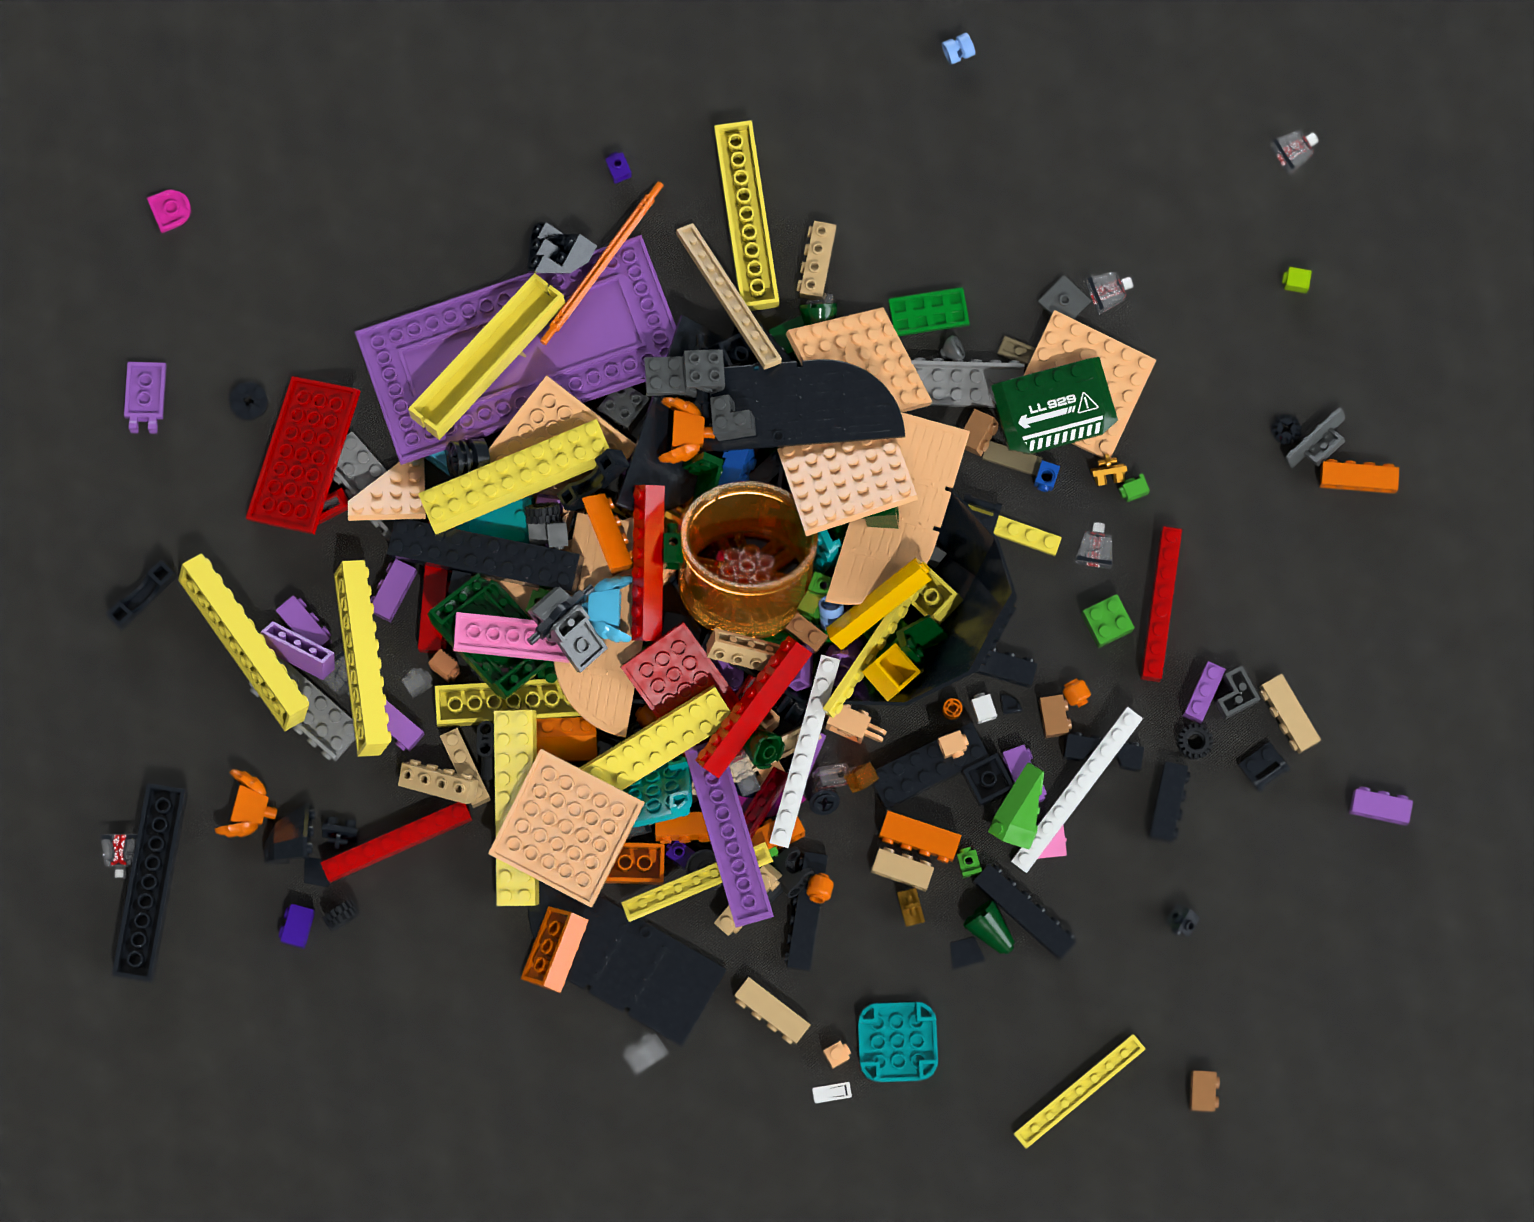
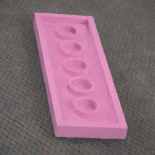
(502, 638)

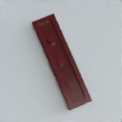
(764, 799)

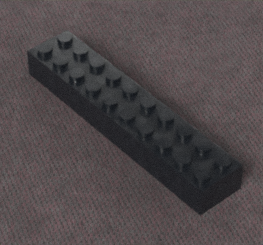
(486, 556)
(150, 883)

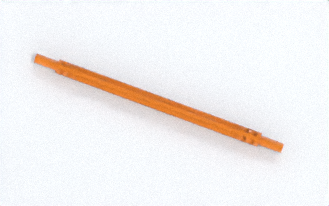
(601, 263)

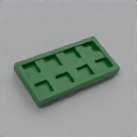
(929, 311)

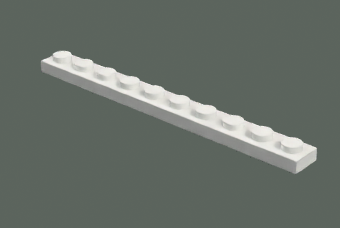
(804, 751)
(1078, 788)

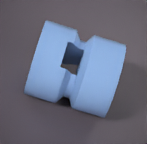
(958, 48)
(829, 612)

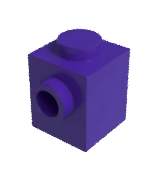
(618, 167)
(678, 853)

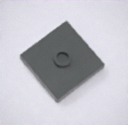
(1064, 298)

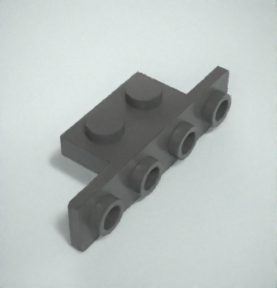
(1320, 442)

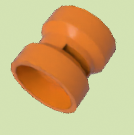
(952, 709)

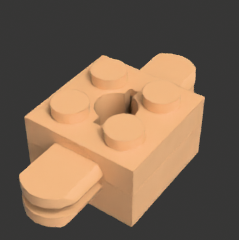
(854, 725)

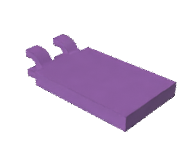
(145, 394)

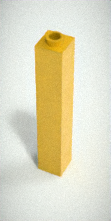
(879, 603)

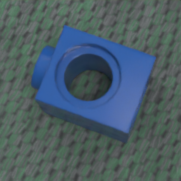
(1046, 468)

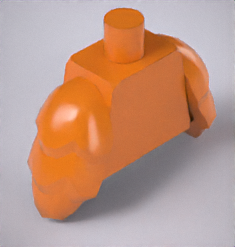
(687, 431)
(249, 806)

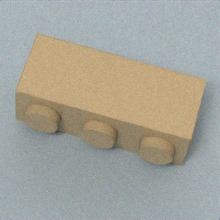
(902, 869)

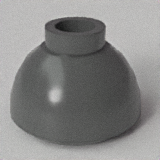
(953, 349)

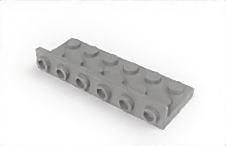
(964, 383)
(359, 469)
(324, 721)

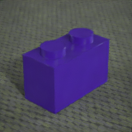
(297, 926)

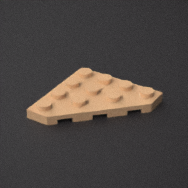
(392, 495)

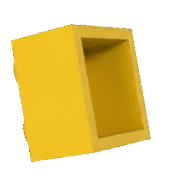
(891, 672)

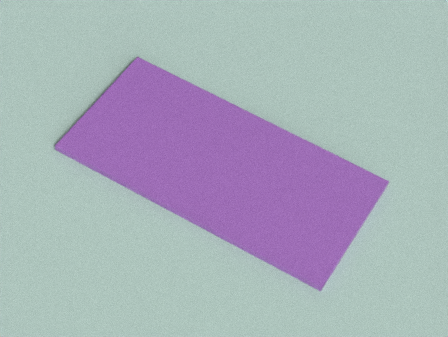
(590, 356)

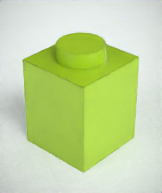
(1297, 280)

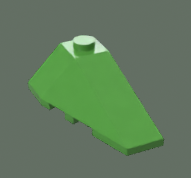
(1018, 813)

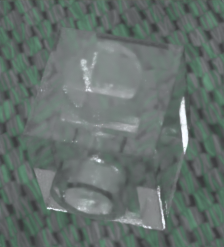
(417, 681)

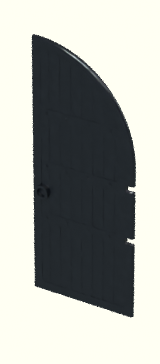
(808, 405)
(656, 435)
(635, 966)

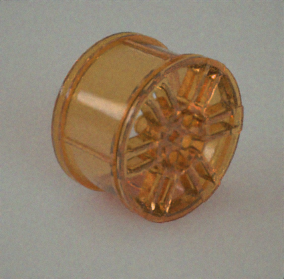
(744, 589)

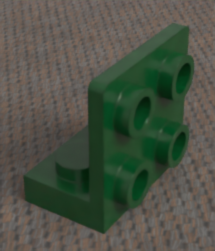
(708, 470)
(919, 637)

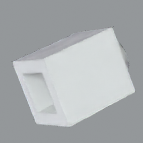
(983, 708)

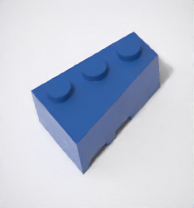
(737, 466)

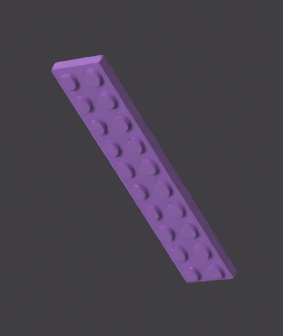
(730, 842)

